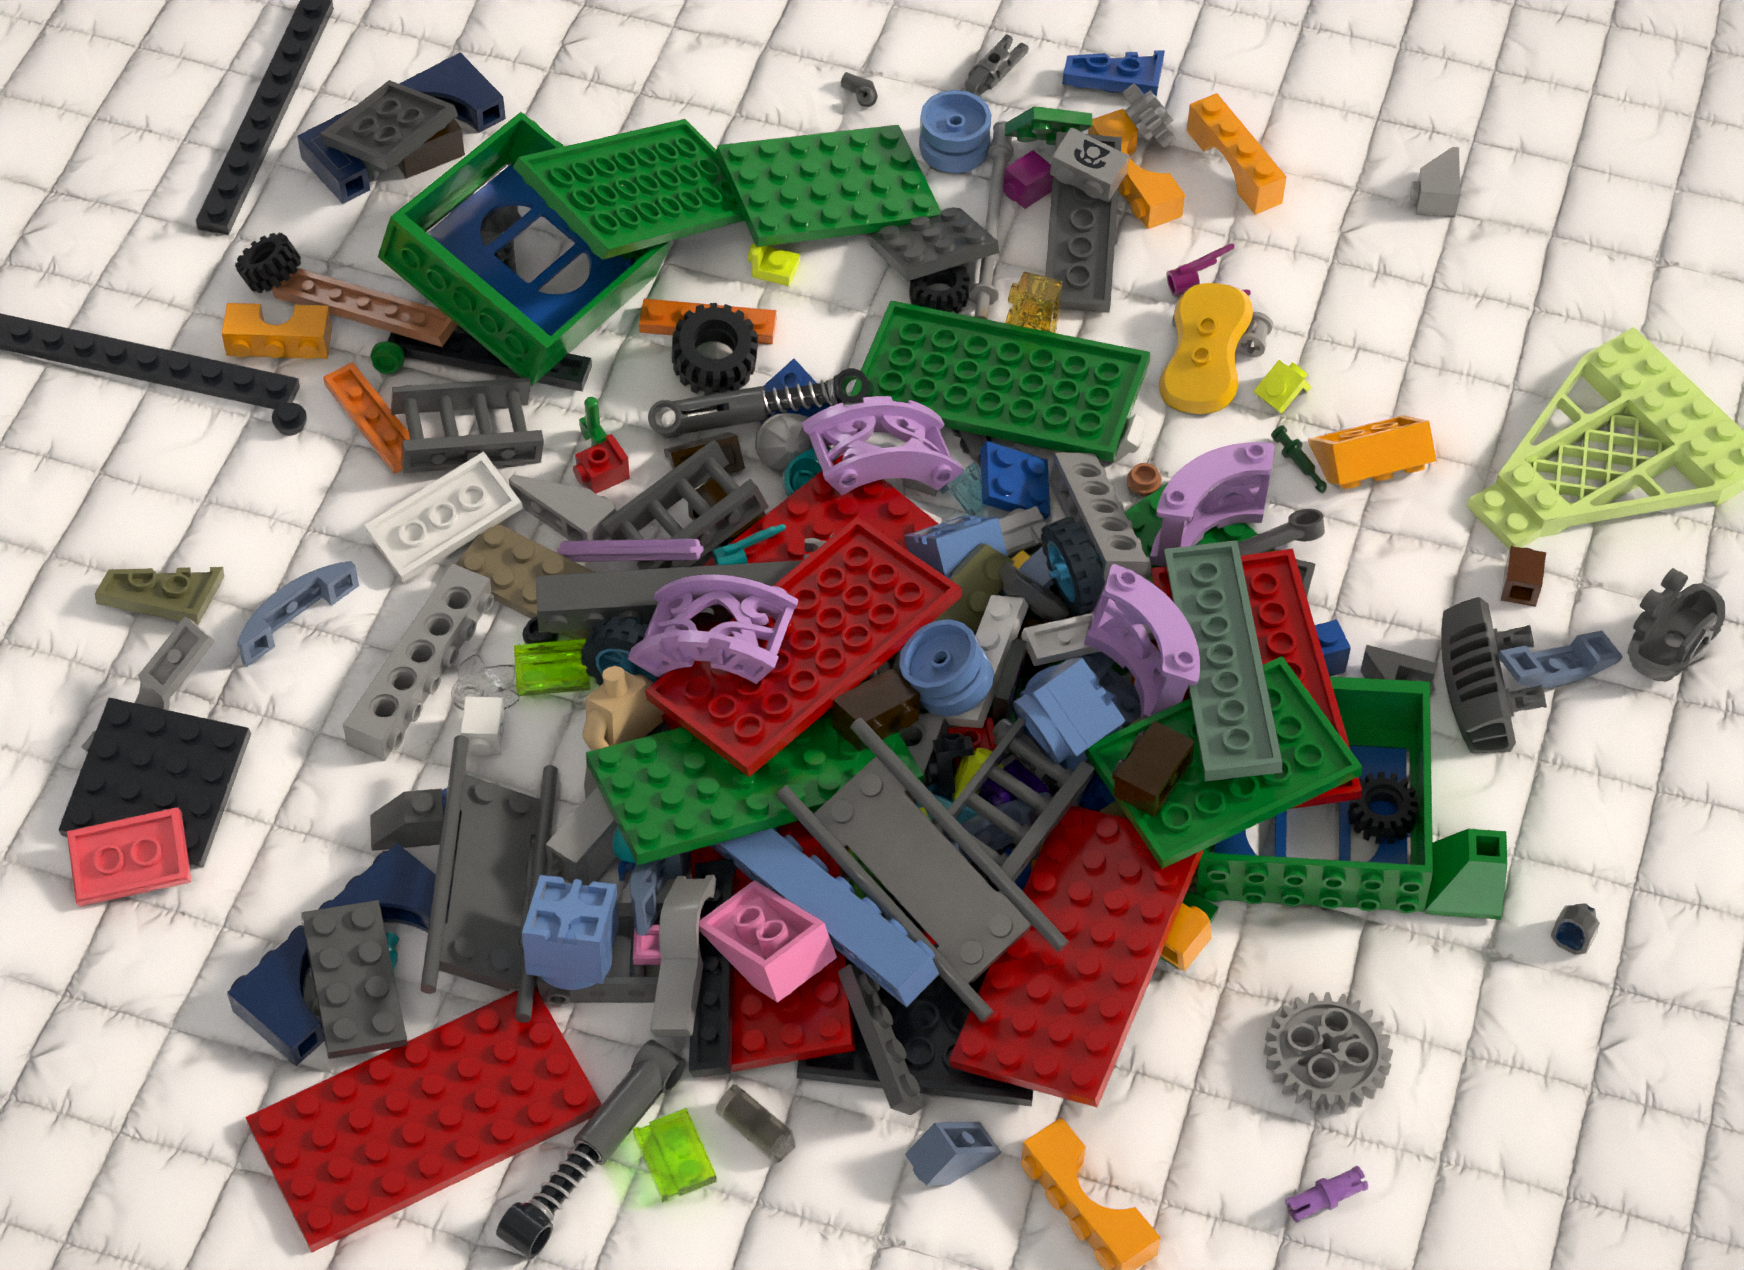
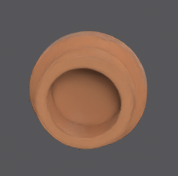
(1144, 479)

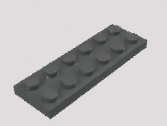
(1082, 242)

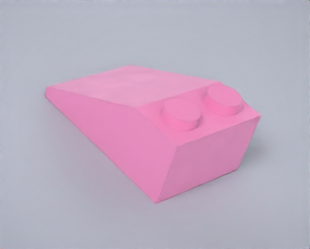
(769, 940)

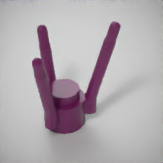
(1187, 275)

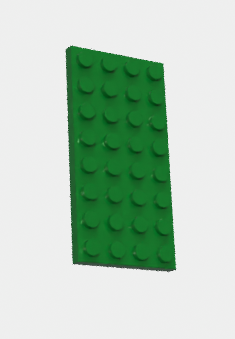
(634, 187)
(1007, 379)
(683, 796)

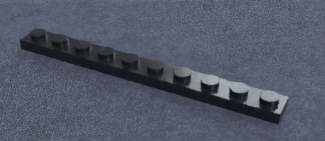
(264, 116)
(146, 363)

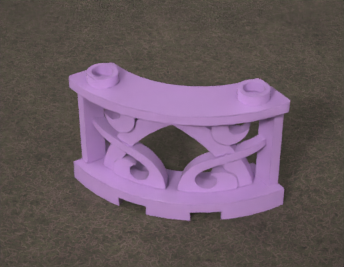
(848, 427)
(1192, 511)
(1119, 633)
(676, 643)

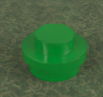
(387, 357)

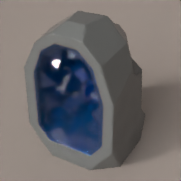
(1576, 928)

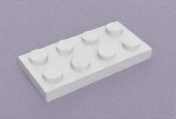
(443, 516)

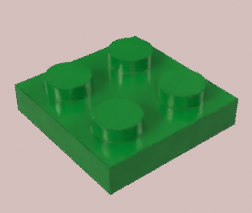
(1044, 123)

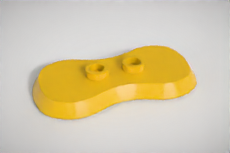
(1203, 368)

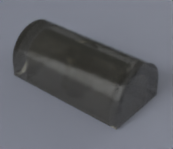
(755, 1123)

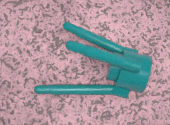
(735, 552)

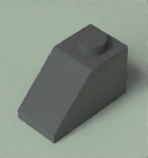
(409, 820)

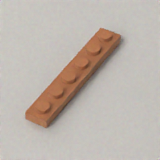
(367, 306)

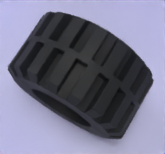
(719, 326)

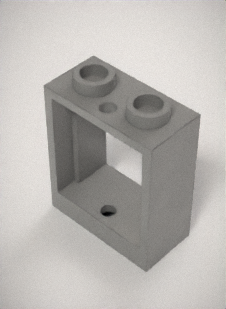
(584, 843)

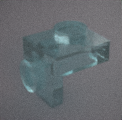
(967, 489)

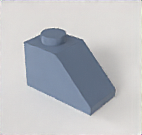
(951, 1151)

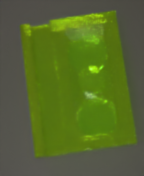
(550, 667)
(674, 1155)

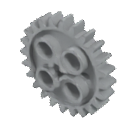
(1328, 1052)

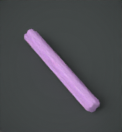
(631, 550)

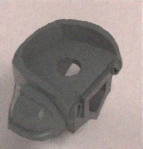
(1693, 614)

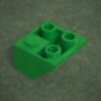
(1469, 875)

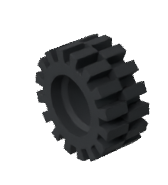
(268, 262)
(947, 300)
(1379, 825)

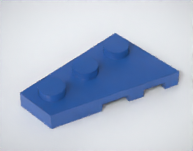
(1114, 74)

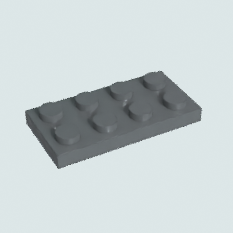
(353, 979)

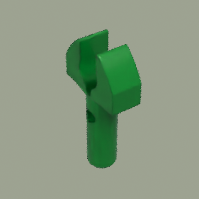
(590, 423)

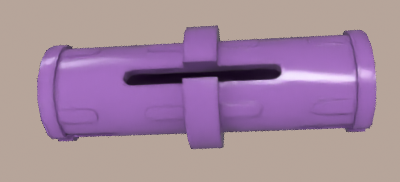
(1326, 1193)

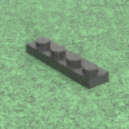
(884, 1049)

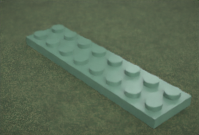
(1232, 695)

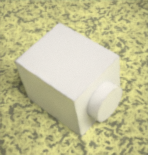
(483, 725)

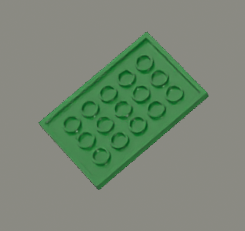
(826, 184)
(1211, 811)

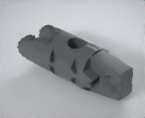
(994, 66)

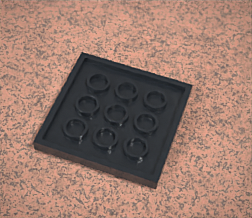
(157, 762)

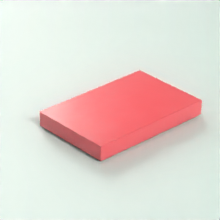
(128, 856)

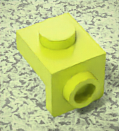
(1282, 385)

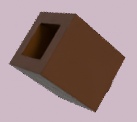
(1523, 576)

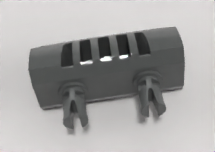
(1476, 677)

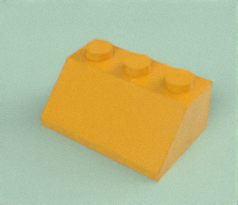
(1374, 450)

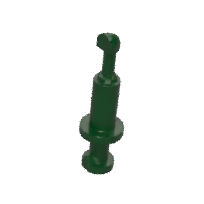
(1293, 450)

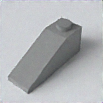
(564, 508)

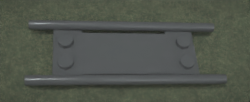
(923, 869)
(484, 880)

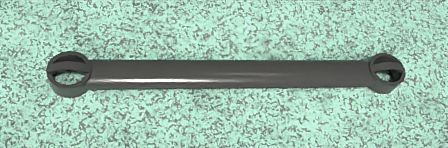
(1301, 526)

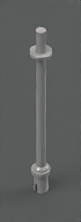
(1000, 152)

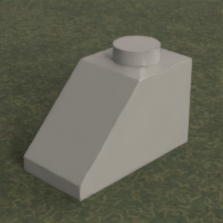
(1438, 185)

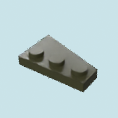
(978, 581)
(160, 594)

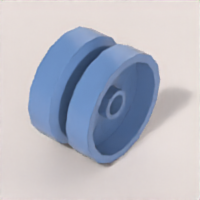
(955, 131)
(946, 667)

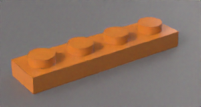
(663, 315)
(368, 413)

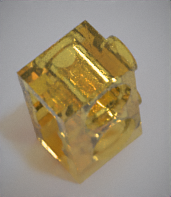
(1035, 302)

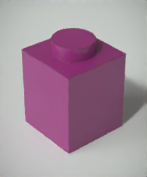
(1028, 179)

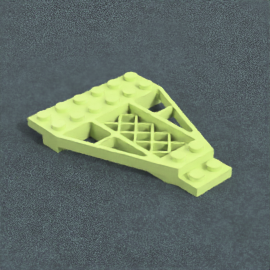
(1642, 395)

